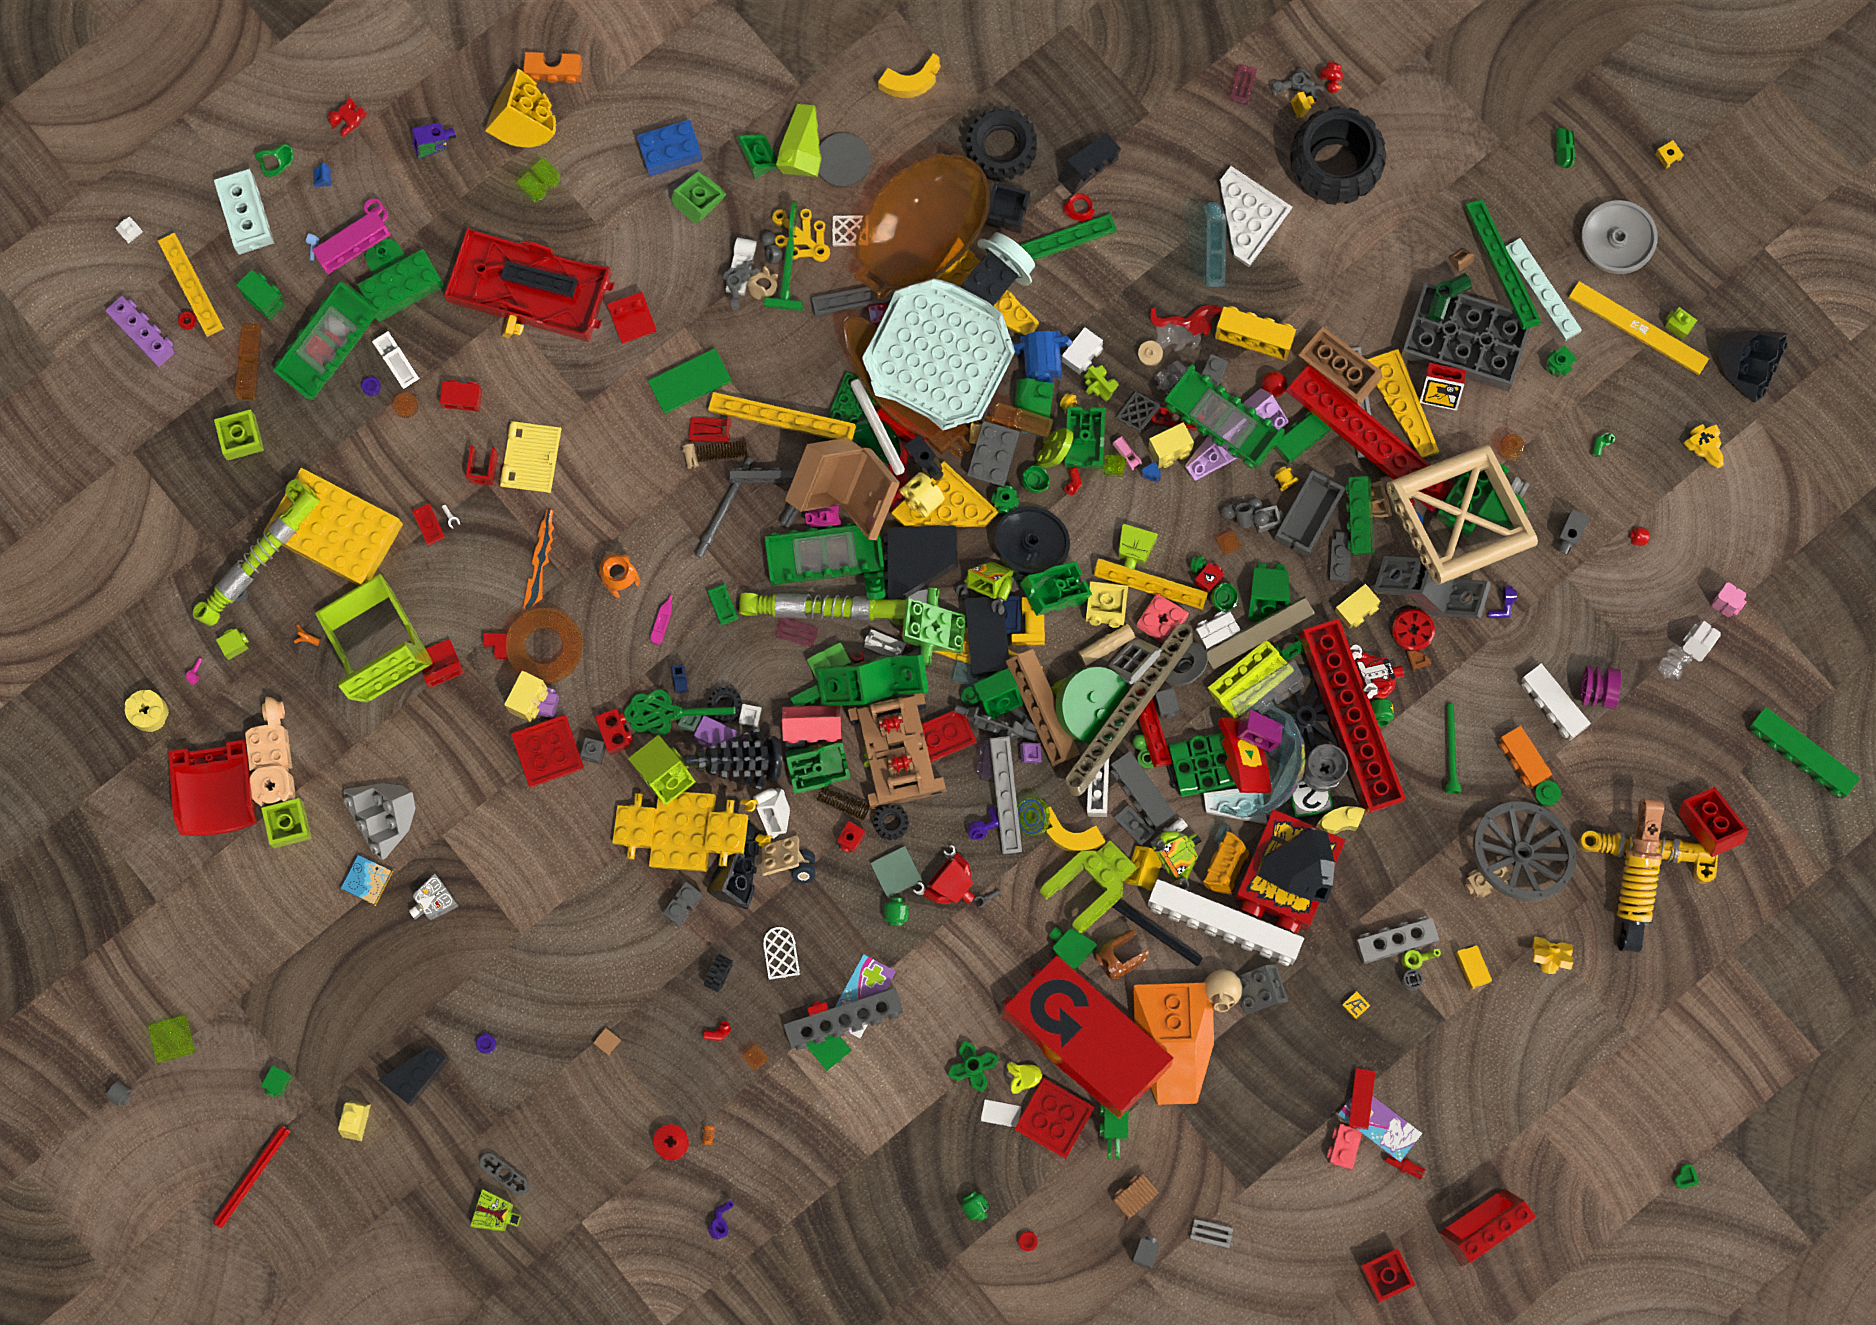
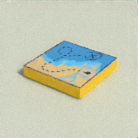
(366, 880)

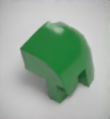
(1034, 396)

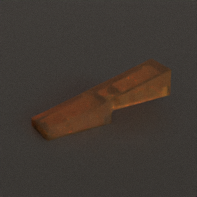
(248, 362)

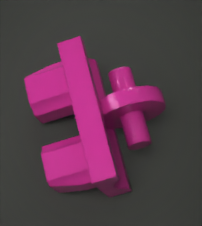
(823, 517)

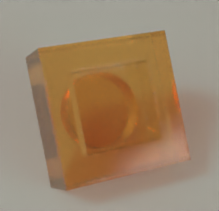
(1228, 543)
(755, 1058)

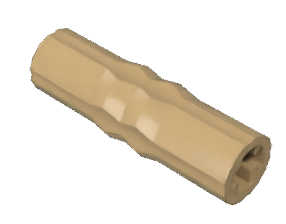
(1106, 644)

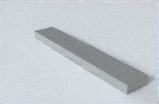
(1005, 795)

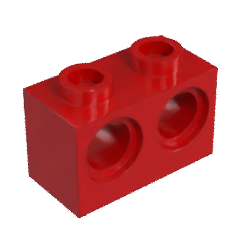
(610, 732)

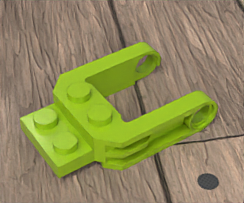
(1107, 868)

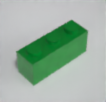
(1301, 437)

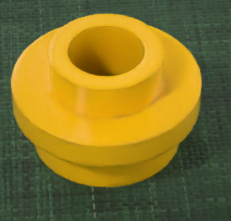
(1068, 400)

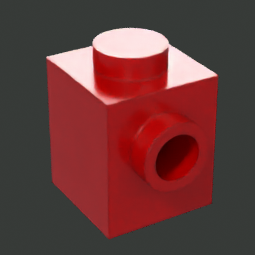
(850, 838)

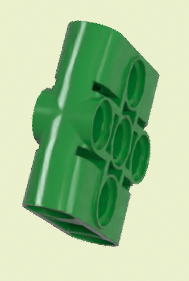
(1180, 756)

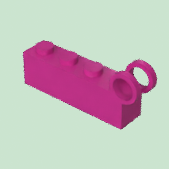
(353, 239)

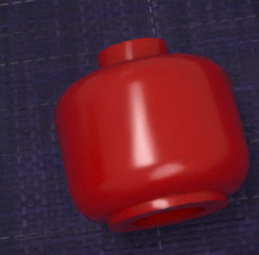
(1639, 536)

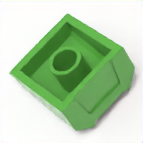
(697, 197)

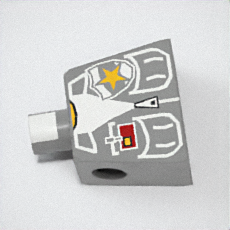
(432, 899)

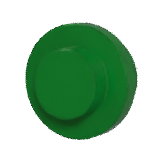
(1198, 564)
(969, 695)

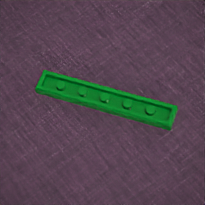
(1070, 237)

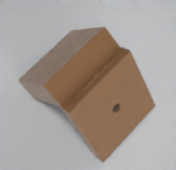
(844, 476)

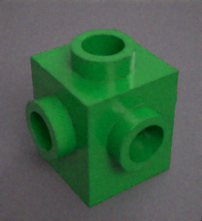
(1560, 362)
(1005, 506)

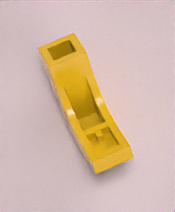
(910, 86)
(1073, 842)

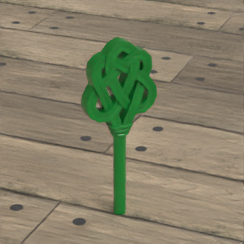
(642, 703)

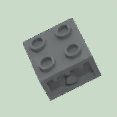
(1261, 989)

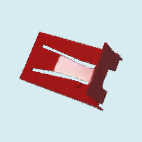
(697, 428)

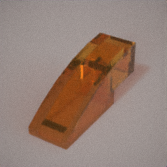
(1021, 420)

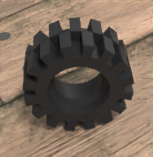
(725, 693)
(891, 833)
(718, 973)

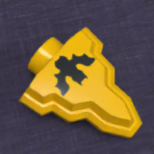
(1706, 444)

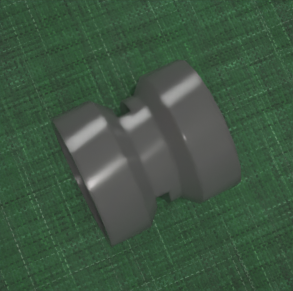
(1411, 983)

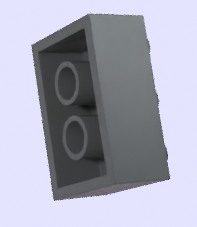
(994, 453)

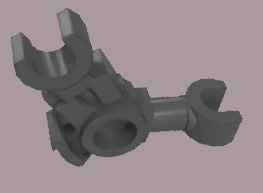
(1300, 82)
(735, 281)

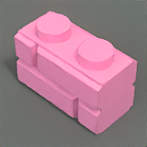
(1729, 600)

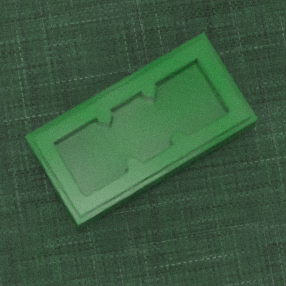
(722, 605)

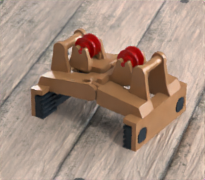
(898, 761)

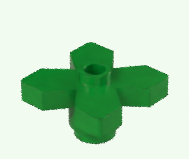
(962, 1070)

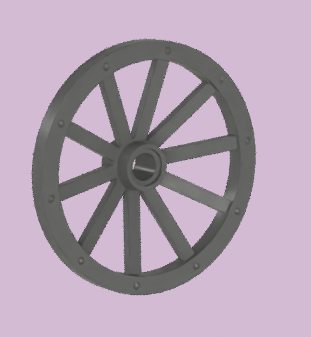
(1526, 850)

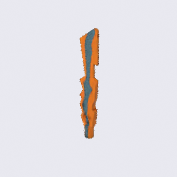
(535, 585)

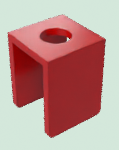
(482, 480)

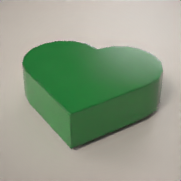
(1687, 1177)

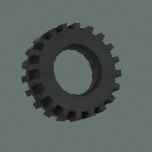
(1007, 121)

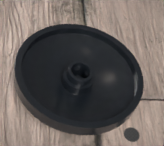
(1031, 540)

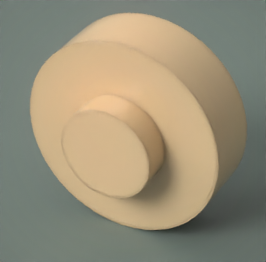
(1150, 353)

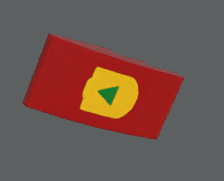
(1245, 761)

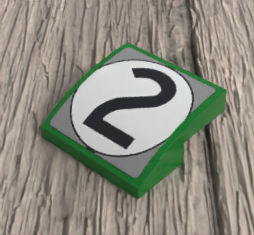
(1310, 802)

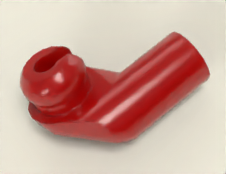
(1075, 483)

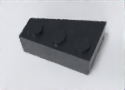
(1089, 163)

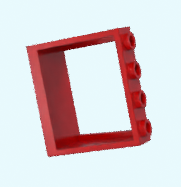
(1486, 1226)

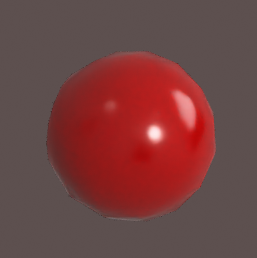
(1274, 383)

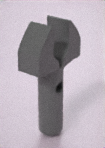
(1028, 723)

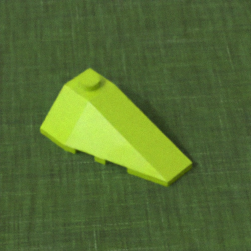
(800, 146)

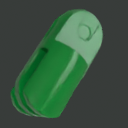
(1565, 147)

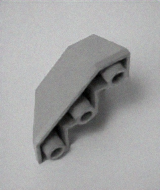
(381, 814)

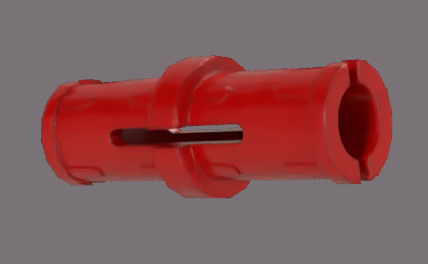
(1406, 1166)

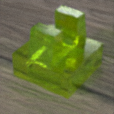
(1114, 466)

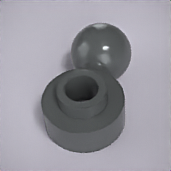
(773, 252)

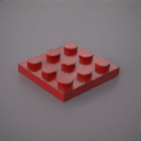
(547, 751)
(1054, 1118)

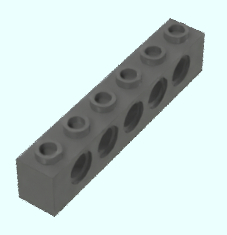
(795, 1028)

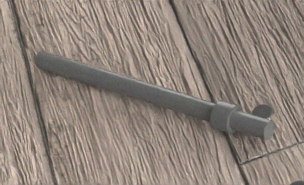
(707, 538)

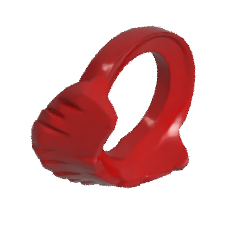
(1085, 215)

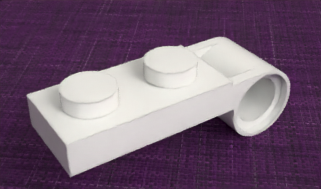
(743, 252)

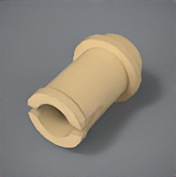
(690, 455)

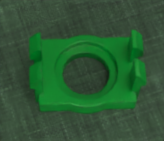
(1285, 653)

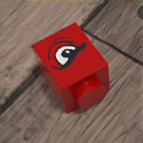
(1209, 577)

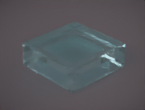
(1222, 833)

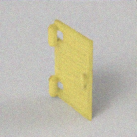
(531, 457)

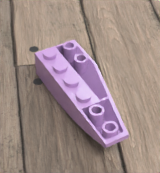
(1211, 457)

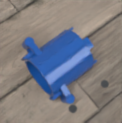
(1042, 354)

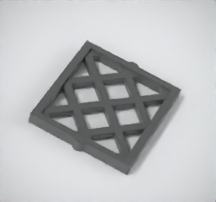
(1146, 400)

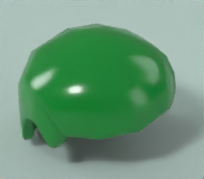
(1035, 479)
(1224, 597)

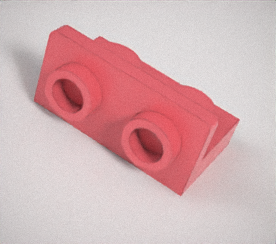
(1344, 1147)

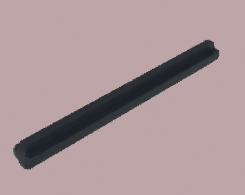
(1158, 932)

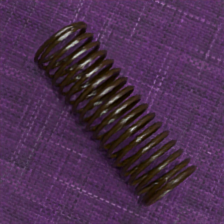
(737, 449)
(865, 810)

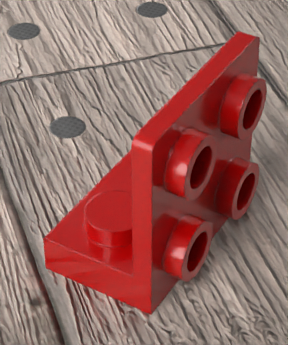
(632, 317)
(444, 666)

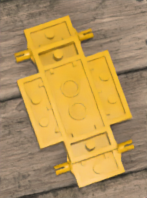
(681, 831)

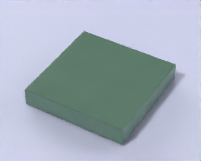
(896, 872)

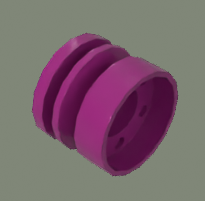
(1600, 687)

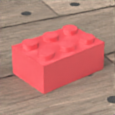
(811, 723)

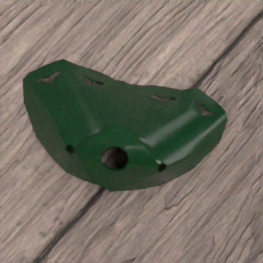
(866, 438)

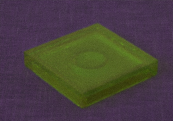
(171, 1039)

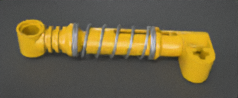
(1670, 850)

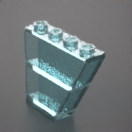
(1214, 244)

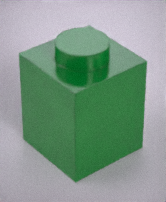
(276, 1082)

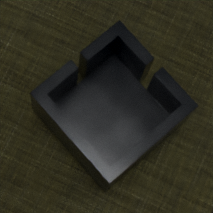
(1007, 207)

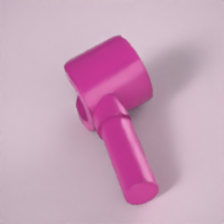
(191, 677)

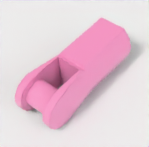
(1126, 451)

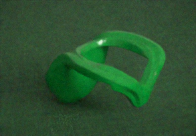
(284, 155)

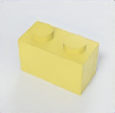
(1357, 607)

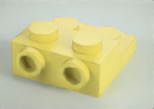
(1107, 604)

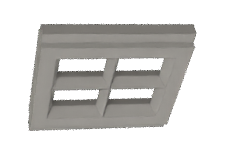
(1143, 647)

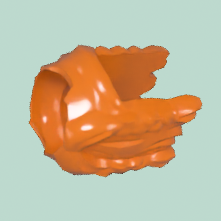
(625, 581)

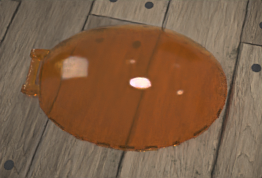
(921, 222)

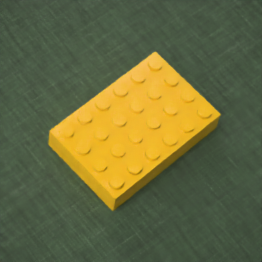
(341, 531)

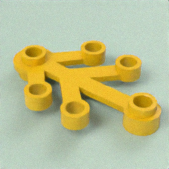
(803, 237)

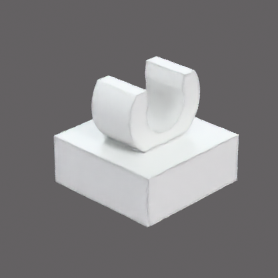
(128, 229)

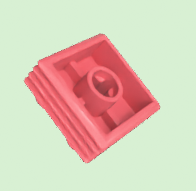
(1157, 608)

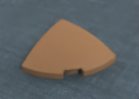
(1380, 500)

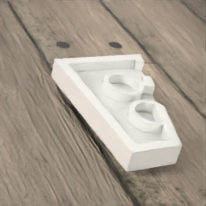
(1231, 798)

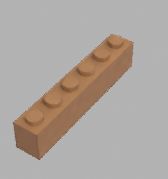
(1041, 707)

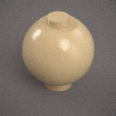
(1223, 989)

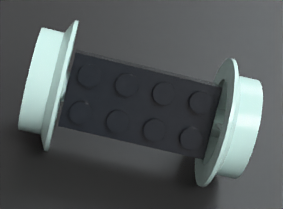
(1001, 266)

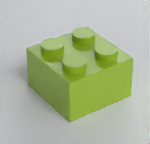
(239, 435)
(286, 823)

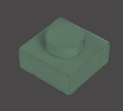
(690, 723)

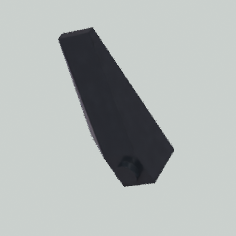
(735, 881)

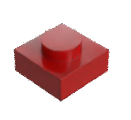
(817, 1007)

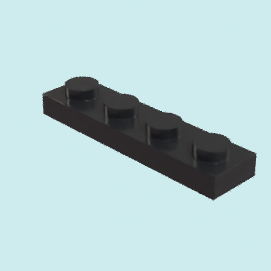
(539, 279)

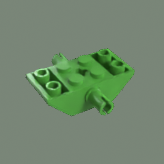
(933, 626)

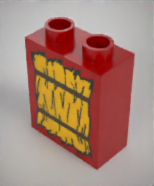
(1263, 897)

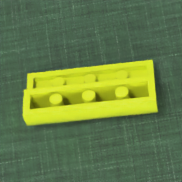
(1247, 672)

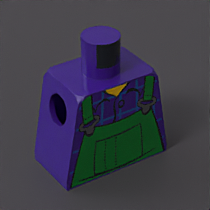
(431, 139)

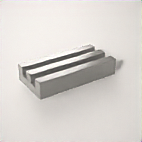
(1209, 1241)

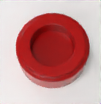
(1027, 1241)

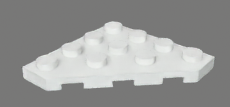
(1251, 214)

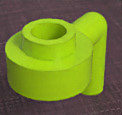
(1418, 958)

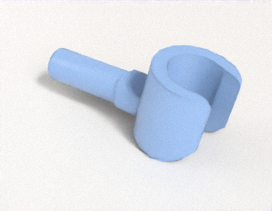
(313, 240)

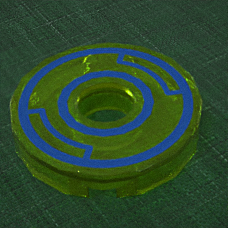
(1042, 813)

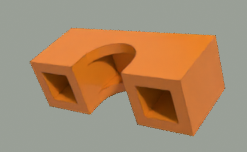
(568, 69)

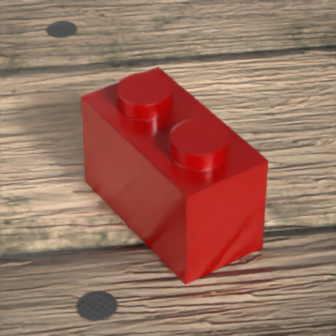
(461, 395)

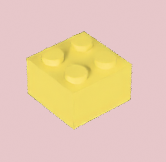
(1171, 445)
(526, 696)

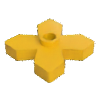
(1552, 955)

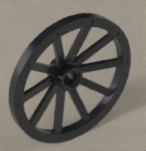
(1306, 672)

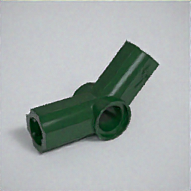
(1453, 287)

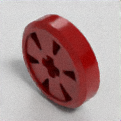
(1415, 618)

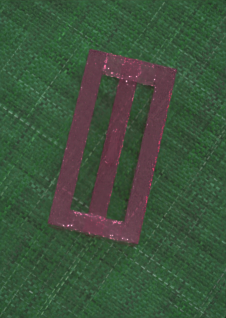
(1239, 99)
(798, 625)

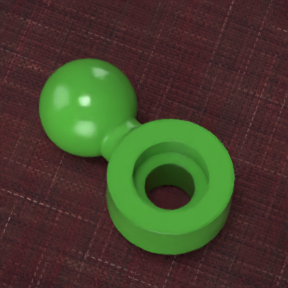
(1140, 743)

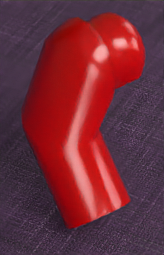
(719, 1034)

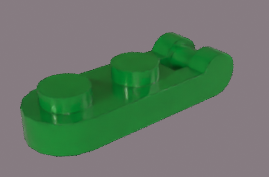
(874, 585)

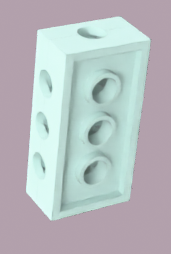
(233, 206)

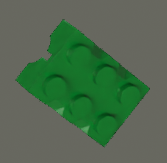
(1088, 437)
(1056, 589)
(817, 766)

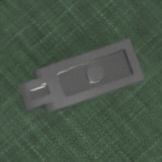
(1340, 558)

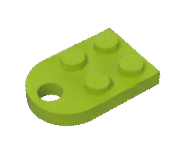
(1054, 448)

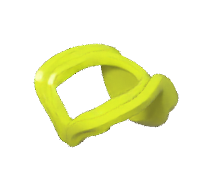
(1028, 1075)

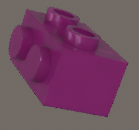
(1260, 730)

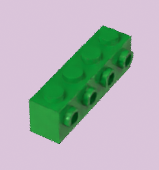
(1360, 516)

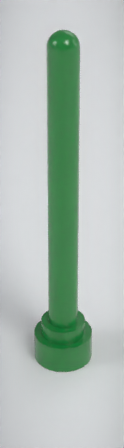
(1452, 785)

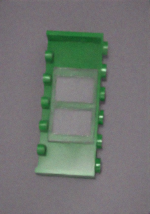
(326, 340)
(1223, 418)
(822, 554)

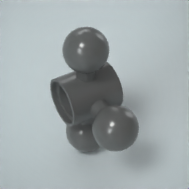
(1245, 514)

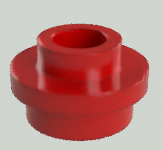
(187, 315)

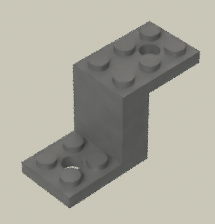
(1436, 599)

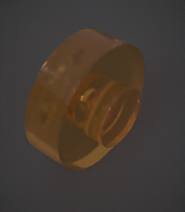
(405, 405)

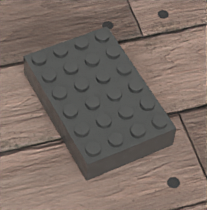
(1472, 337)

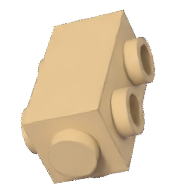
(1478, 885)

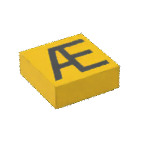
(1356, 1005)

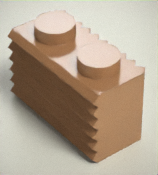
(1135, 1196)

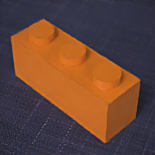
(1524, 757)

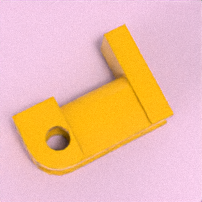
(1034, 627)

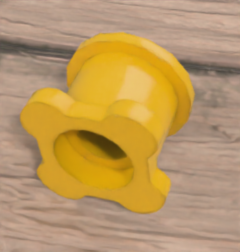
(1285, 478)

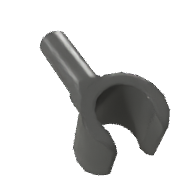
(987, 898)

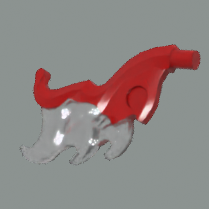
(1182, 331)

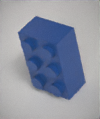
(669, 148)

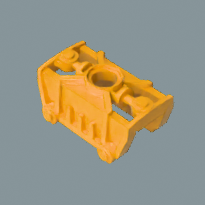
(1226, 865)

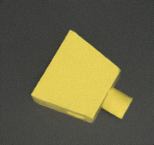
(354, 1120)

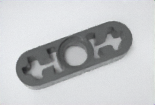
(496, 1161)

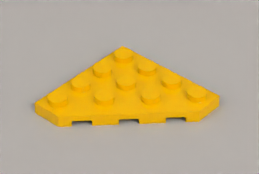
(961, 506)

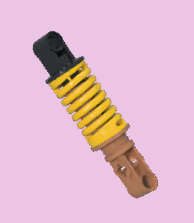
(1642, 877)

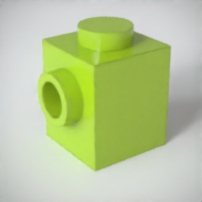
(232, 643)

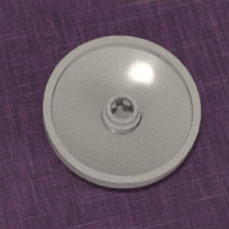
(1619, 237)

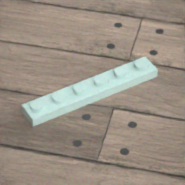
(1543, 290)

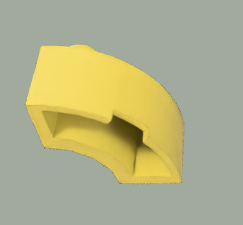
(1341, 819)

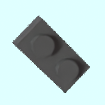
(1134, 825)

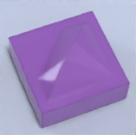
(1030, 753)

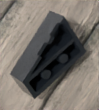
(415, 1075)

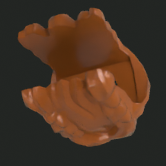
(1111, 965)

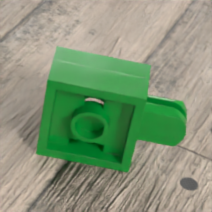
(1113, 1130)

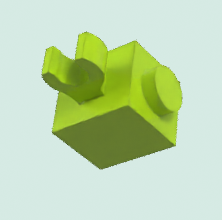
(1680, 323)

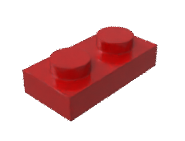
(428, 524)

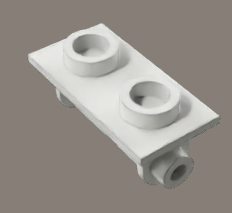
(884, 644)

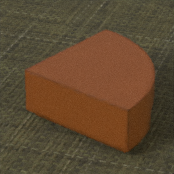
(1417, 659)

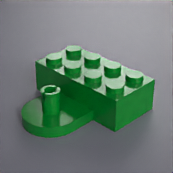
(397, 279)
(1483, 503)

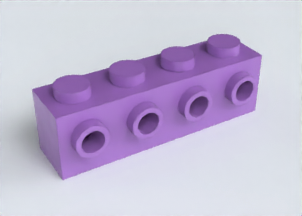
(140, 331)

